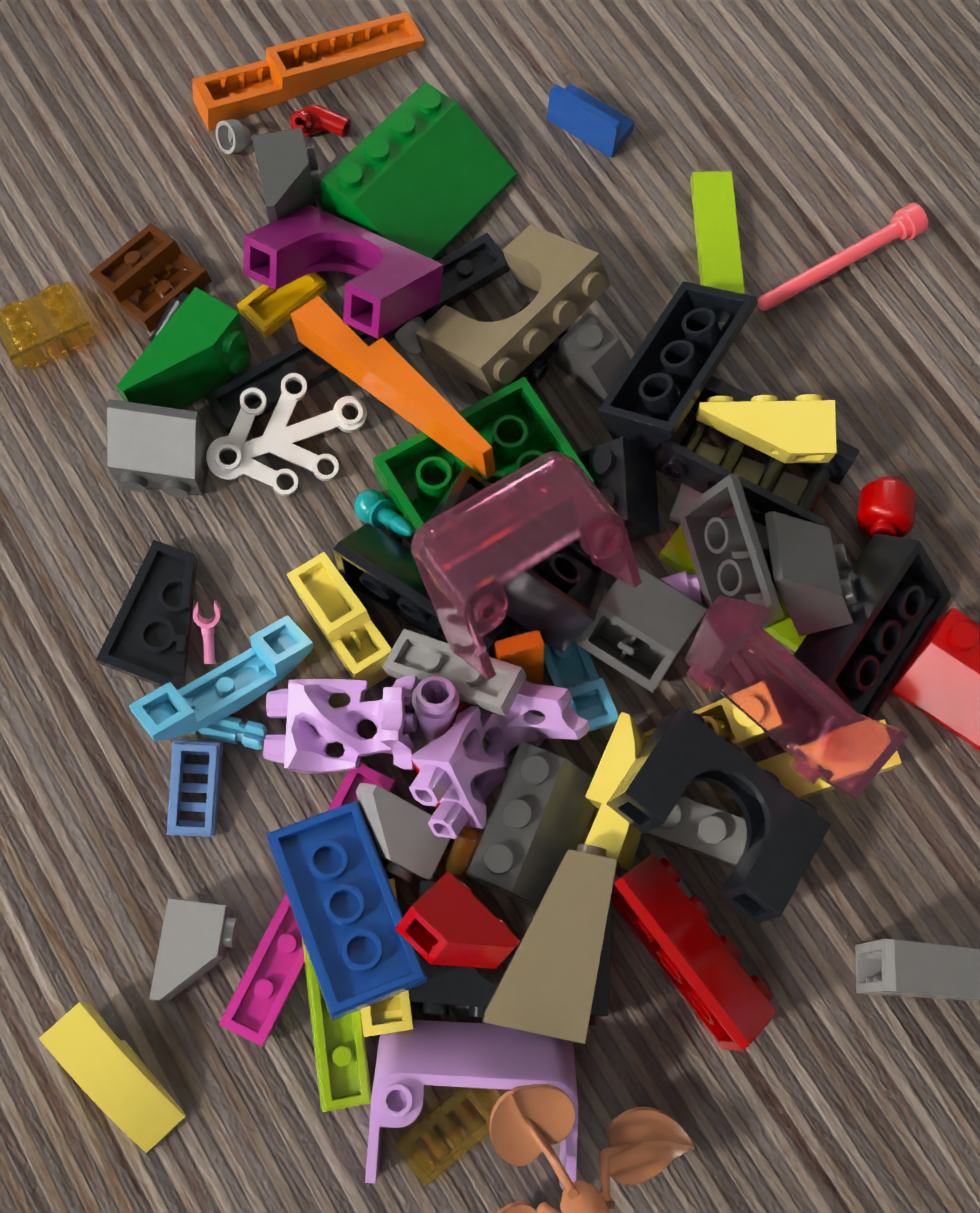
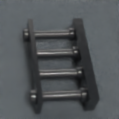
(685, 466)

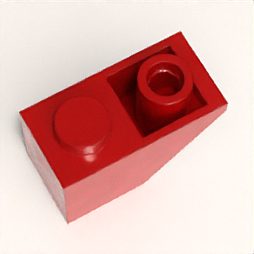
(456, 928)

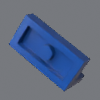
(588, 119)

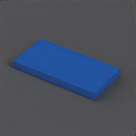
(345, 910)

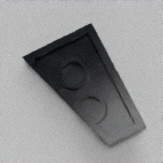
(155, 619)

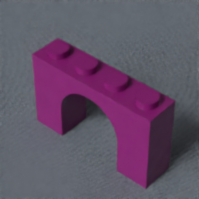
(390, 279)

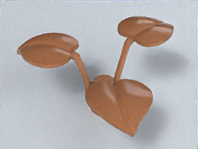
(542, 1115)

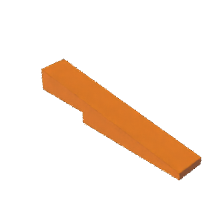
(302, 67)
(391, 381)

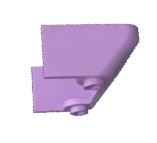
(463, 1057)

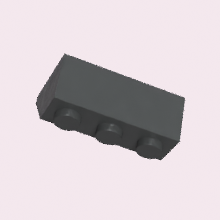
(728, 548)
(532, 825)

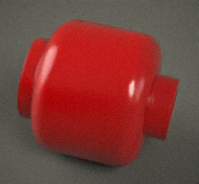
(886, 507)

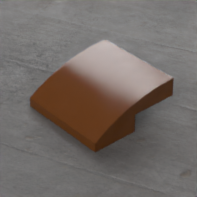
(148, 274)

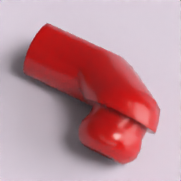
(319, 119)

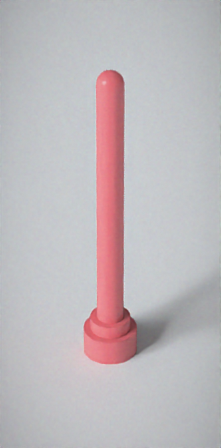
(906, 224)

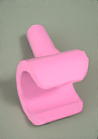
(208, 631)

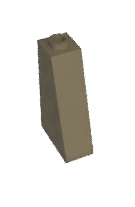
(558, 959)

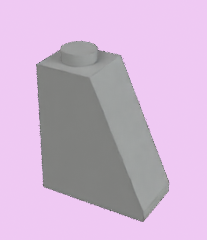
(917, 970)

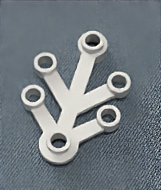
(280, 439)

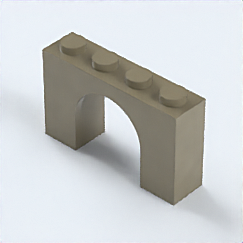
(498, 351)

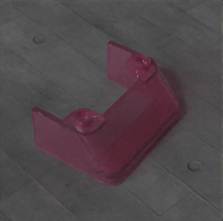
(503, 533)
(787, 699)

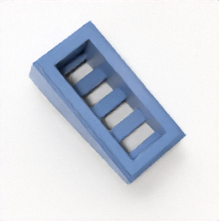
(179, 767)

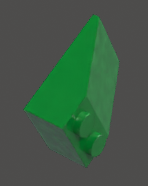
(189, 356)

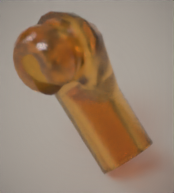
(459, 856)

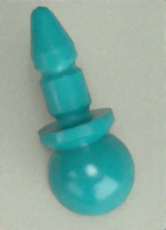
(374, 508)

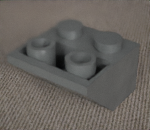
(642, 628)

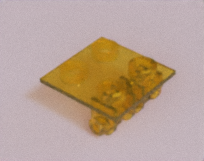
(41, 320)

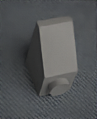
(400, 833)
(190, 944)

